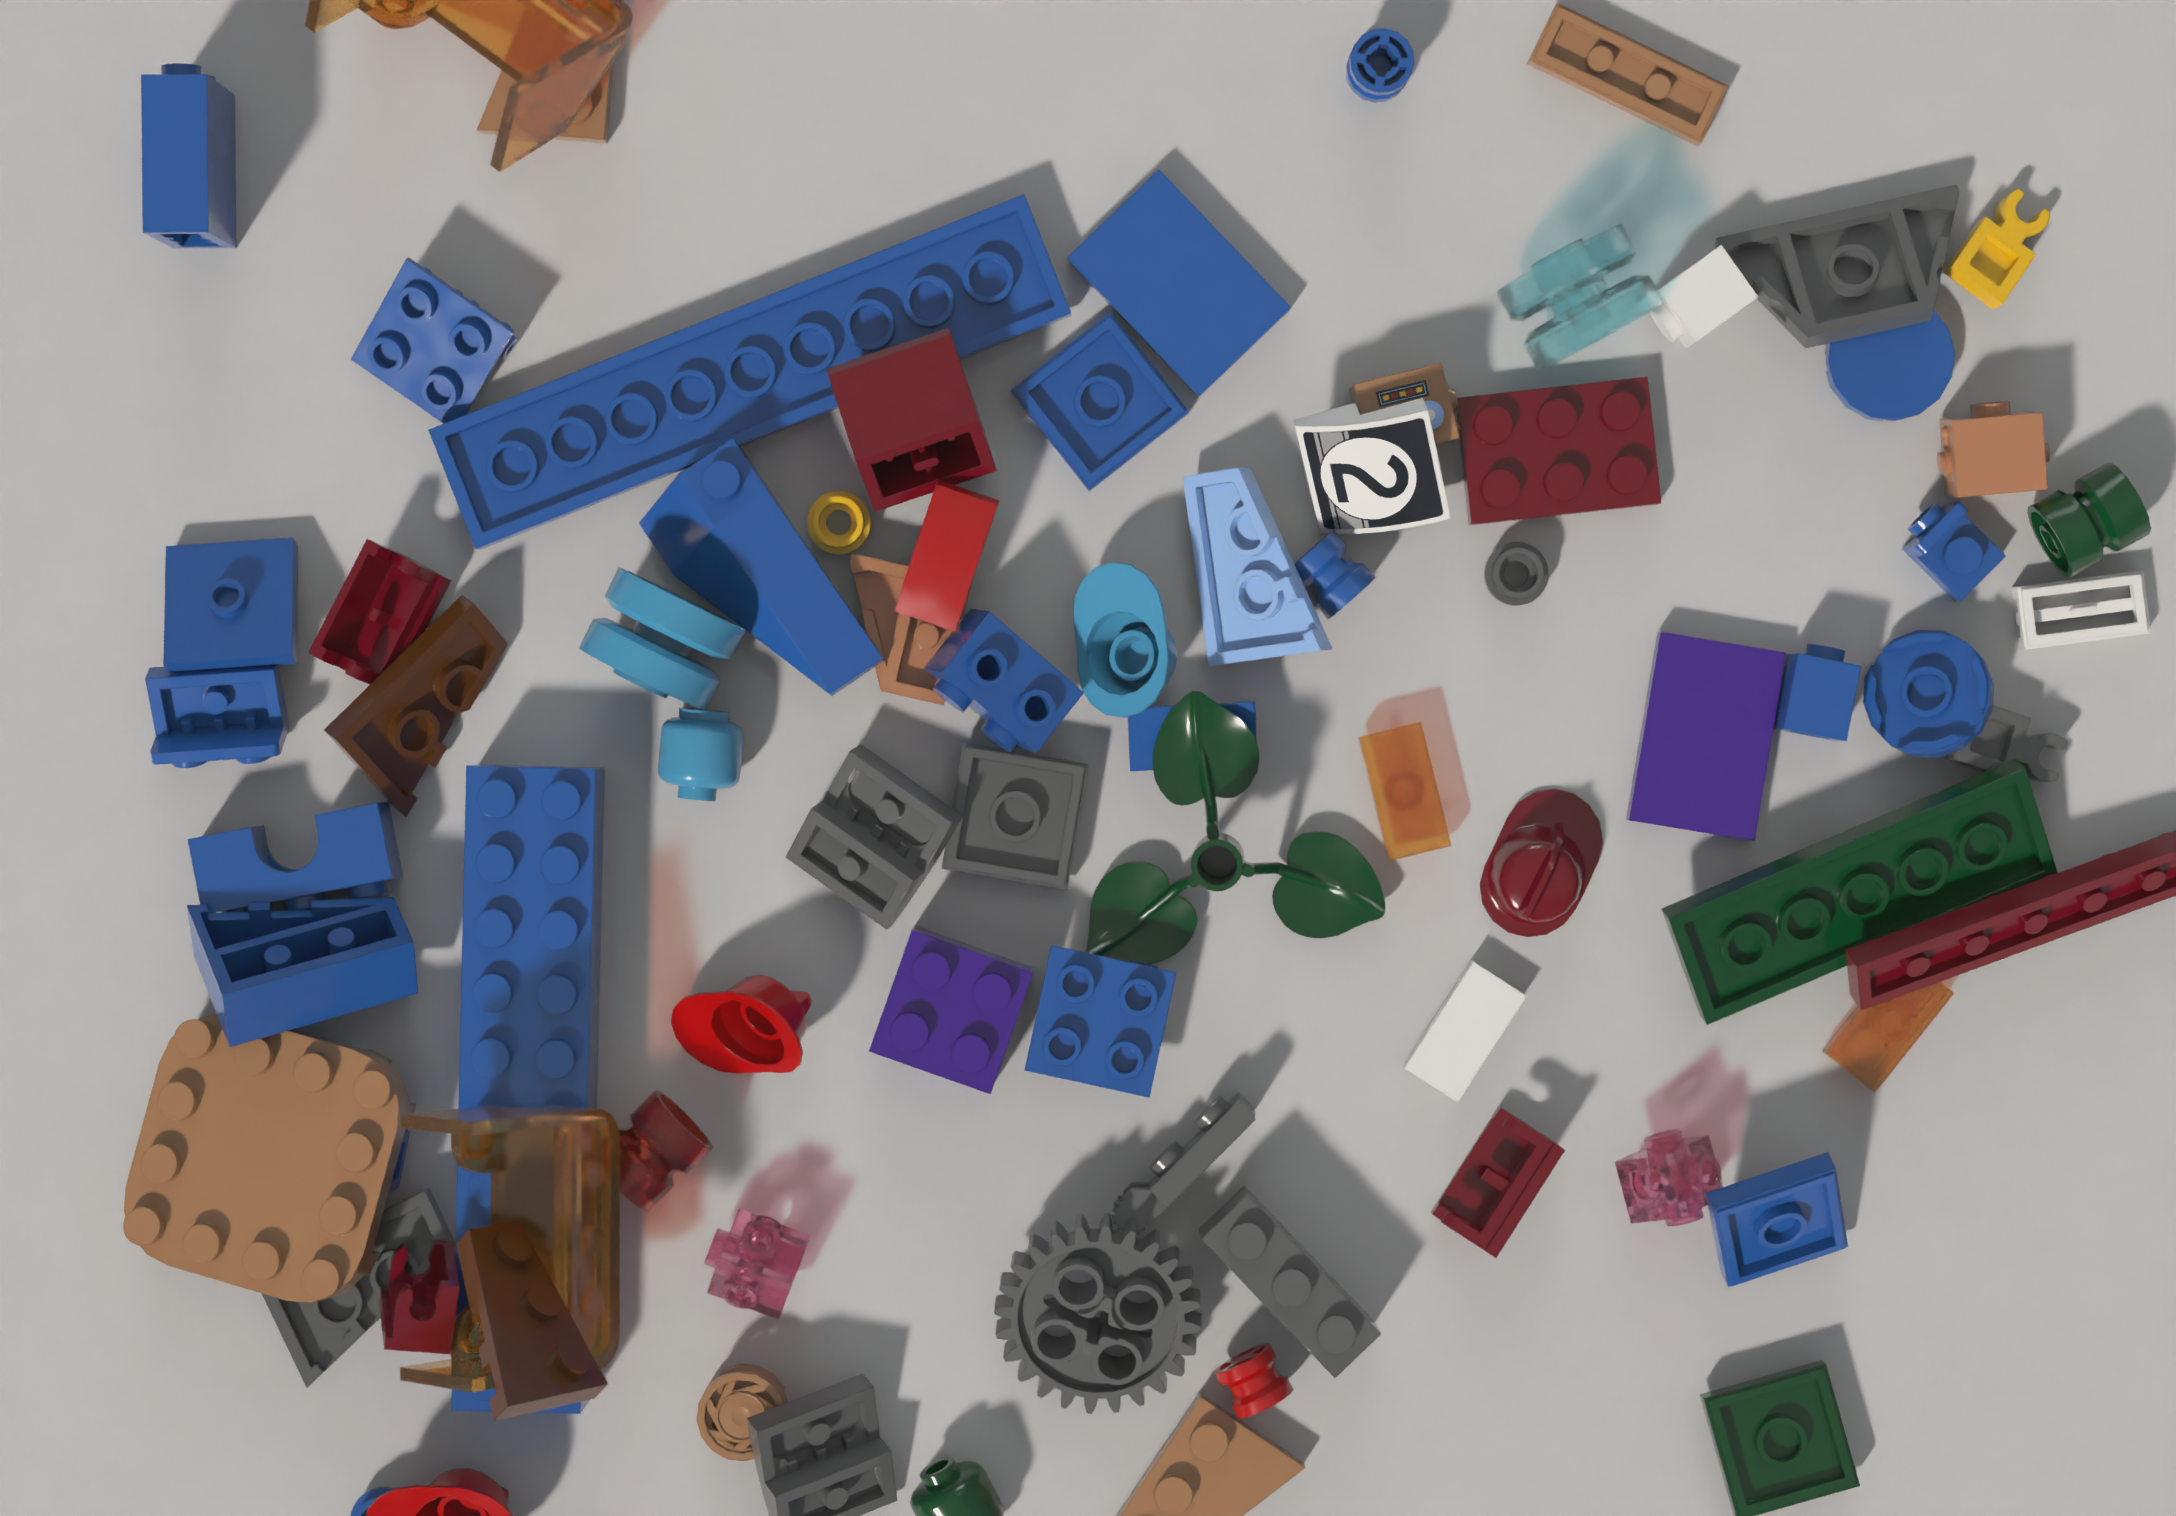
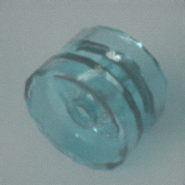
(1576, 292)

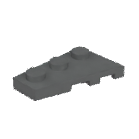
(327, 1328)

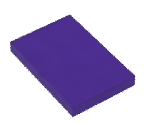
(1706, 736)

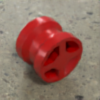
(1253, 1380)

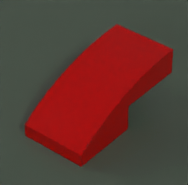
(946, 555)

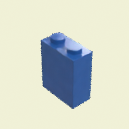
(188, 158)

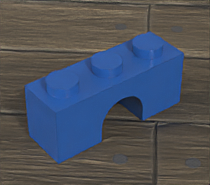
(353, 852)

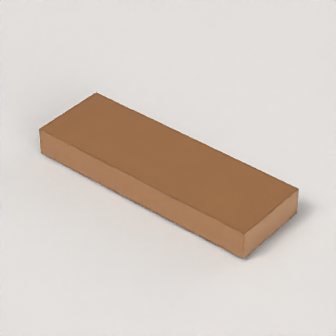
(1627, 74)

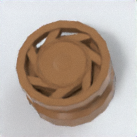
(729, 1401)

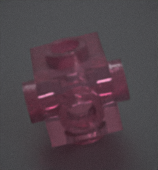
(1669, 1178)
(755, 1263)

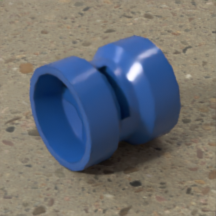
(1377, 77)
(1333, 577)

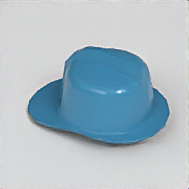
(1122, 640)

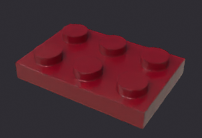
(1558, 451)

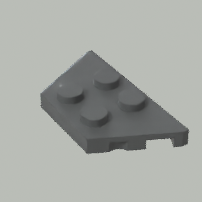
(1850, 267)

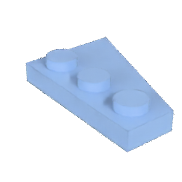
(1245, 574)

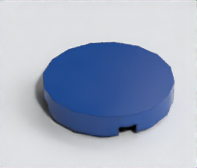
(1893, 370)
(1928, 693)

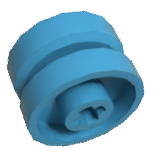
(661, 641)

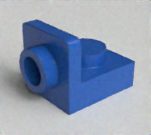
(1951, 549)

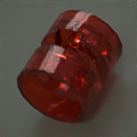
(656, 1147)

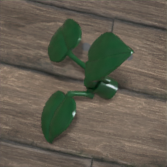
(1208, 756)

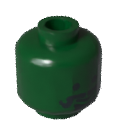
(955, 1490)

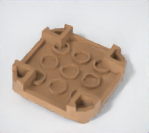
(266, 1160)

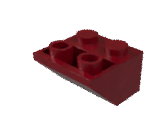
(911, 419)

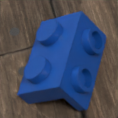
(216, 715)

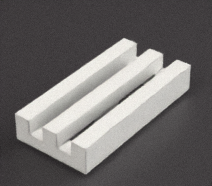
(2027, 616)

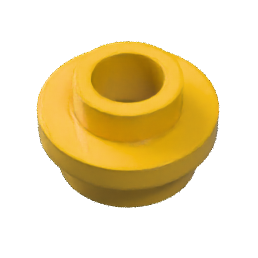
(818, 519)

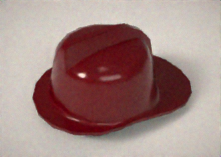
(1541, 863)

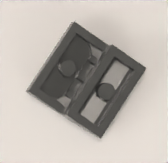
(873, 836)
(824, 1453)

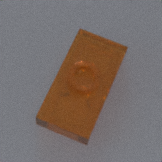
(1404, 791)
(1880, 1036)

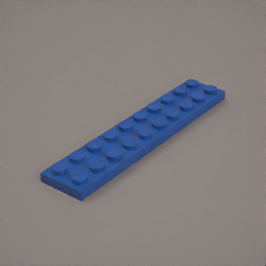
(741, 372)

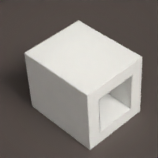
(1702, 298)

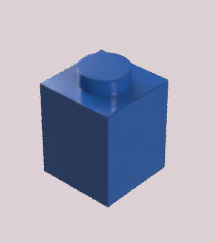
(1817, 693)

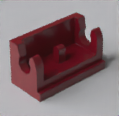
(378, 612)
(1497, 1181)
(421, 1308)

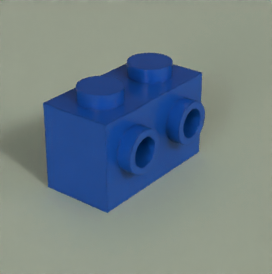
(1002, 682)

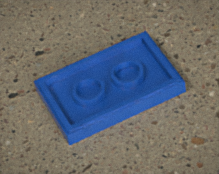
(1178, 283)

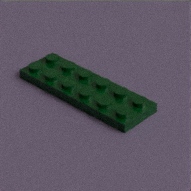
(1872, 880)

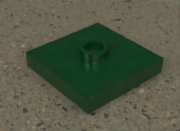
(1780, 1440)

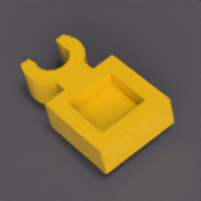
(1993, 254)

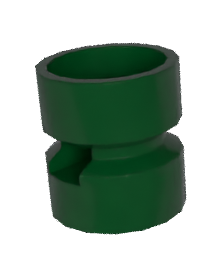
(2096, 516)

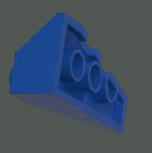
(746, 558)

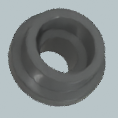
(1536, 573)

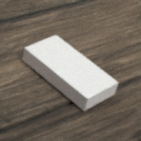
(1464, 1031)

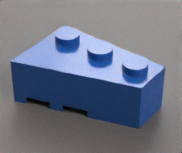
(301, 965)

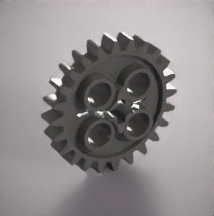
(1078, 1360)

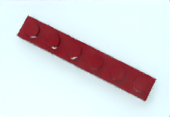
(2012, 921)

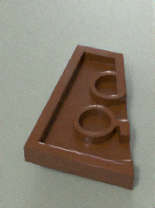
(411, 705)
(526, 1327)

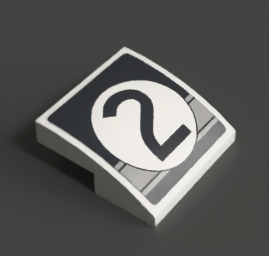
(1372, 468)

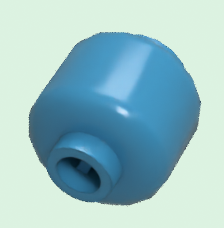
(700, 753)

